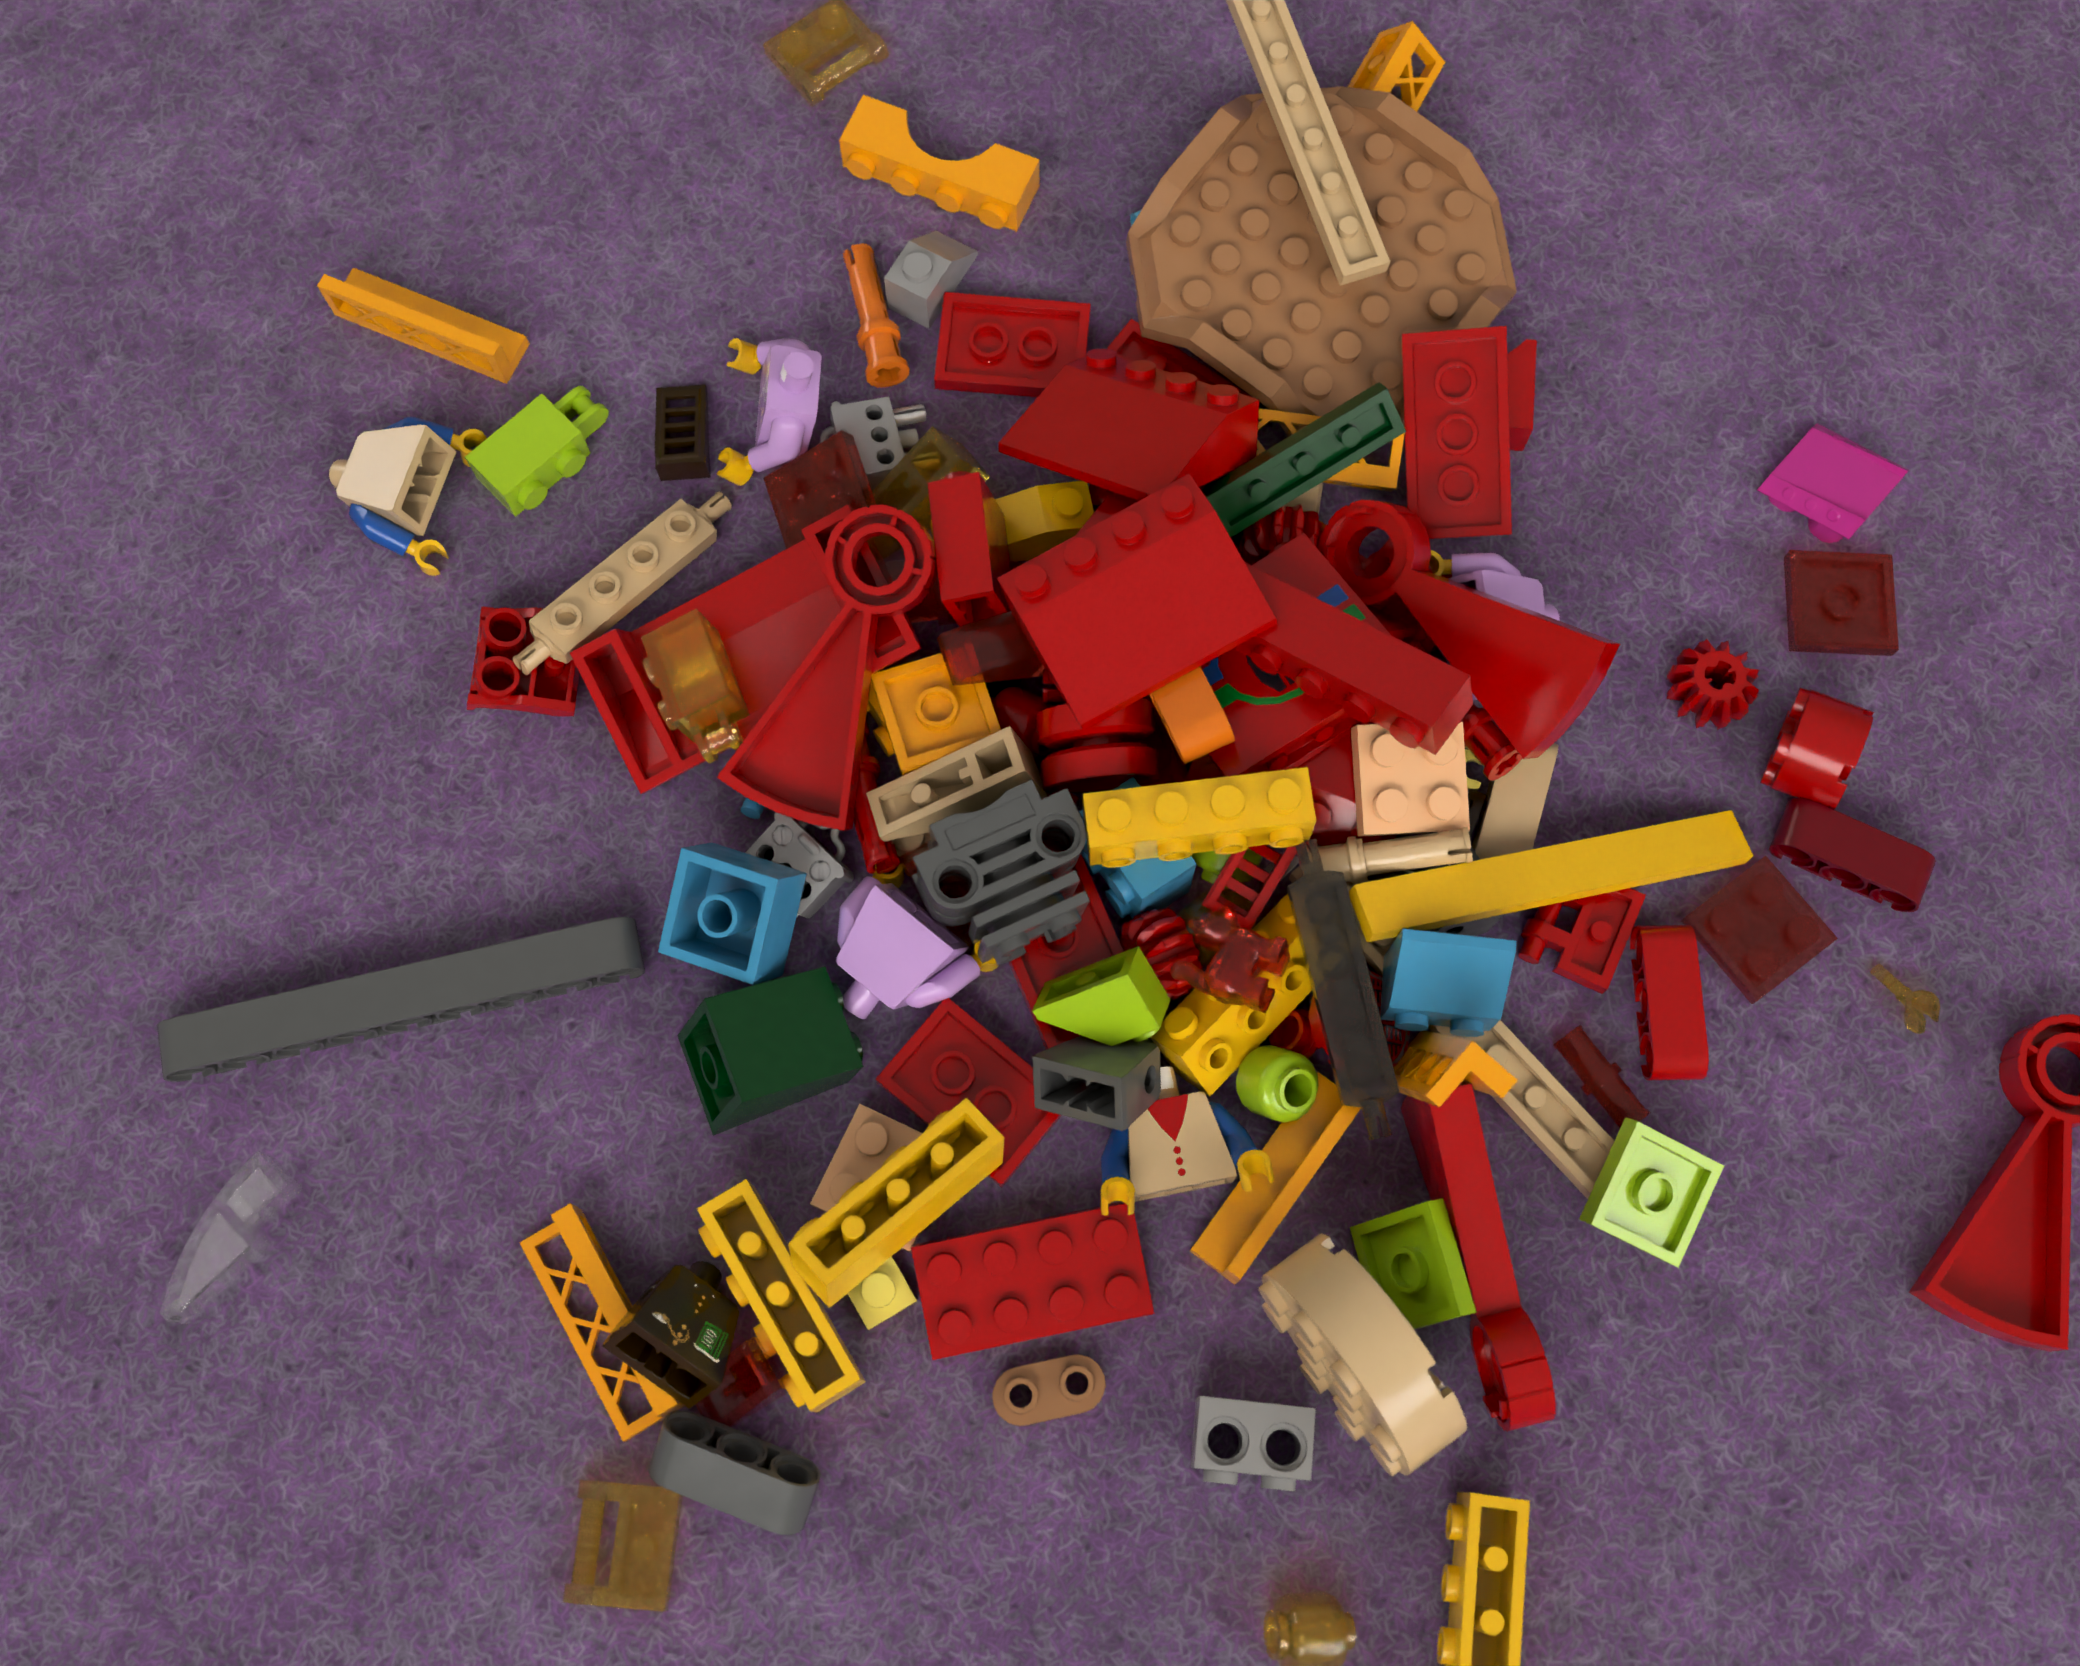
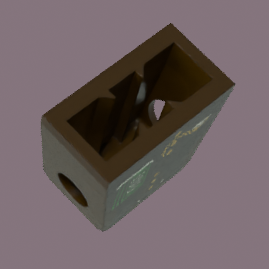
(679, 1332)

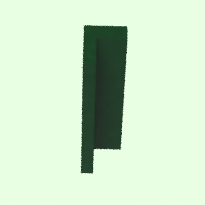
(1305, 459)

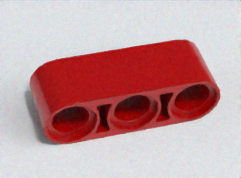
(1671, 1002)

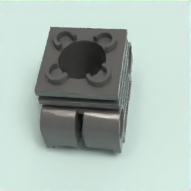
(1010, 876)

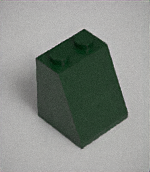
(769, 1047)

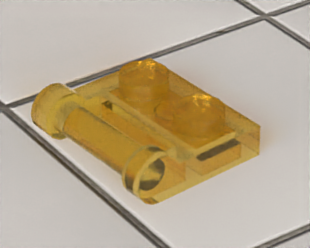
(818, 40)
(641, 1549)

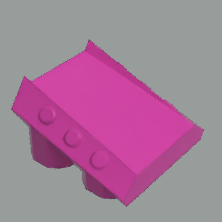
(1831, 483)

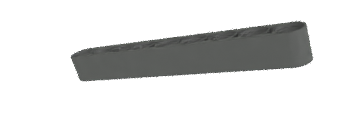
(399, 996)

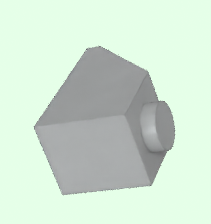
(923, 274)

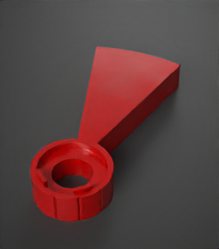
(1522, 664)
(811, 737)
(2010, 1247)
(1502, 1336)

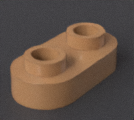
(1049, 1390)

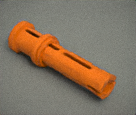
(877, 333)

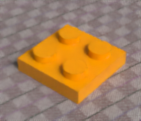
(930, 715)

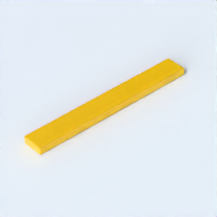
(1548, 875)

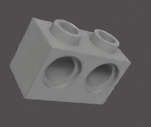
(1253, 1426)

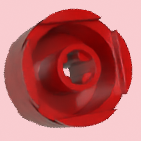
(1817, 747)

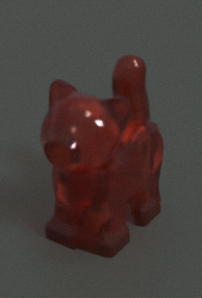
(1237, 963)

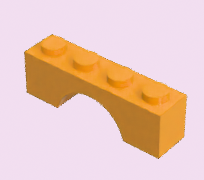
(991, 186)

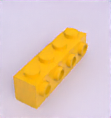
(1199, 817)
(1212, 1038)
(896, 1202)
(785, 1305)
(1484, 1581)

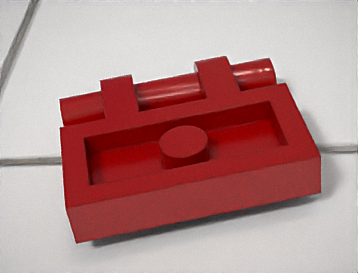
(1594, 940)

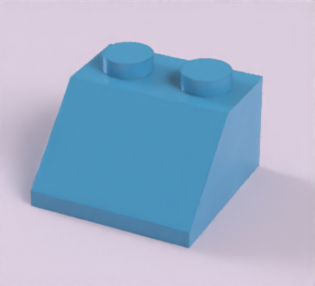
(1446, 981)

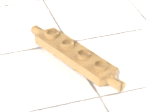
(622, 581)

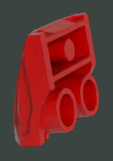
(548, 687)

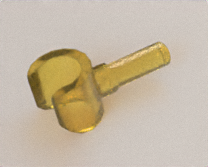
(1914, 1002)

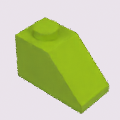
(1106, 1000)

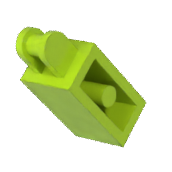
(537, 449)

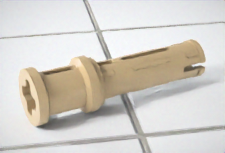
(1399, 854)

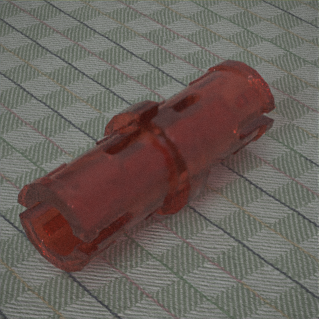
(1600, 1077)

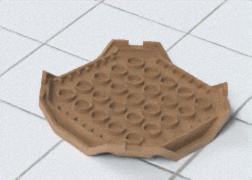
(1244, 280)

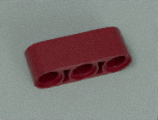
(1853, 852)

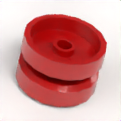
(1099, 755)

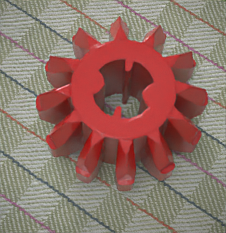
(1277, 528)
(1707, 701)
(1163, 942)

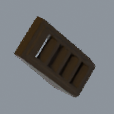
(682, 464)

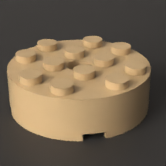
(1363, 1355)

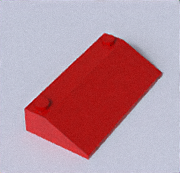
(767, 628)

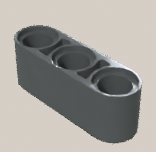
(734, 1472)

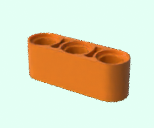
(1192, 716)

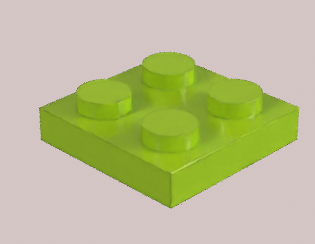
(1651, 1192)
(1416, 1263)

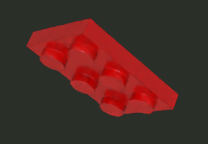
(1007, 343)
(958, 1060)

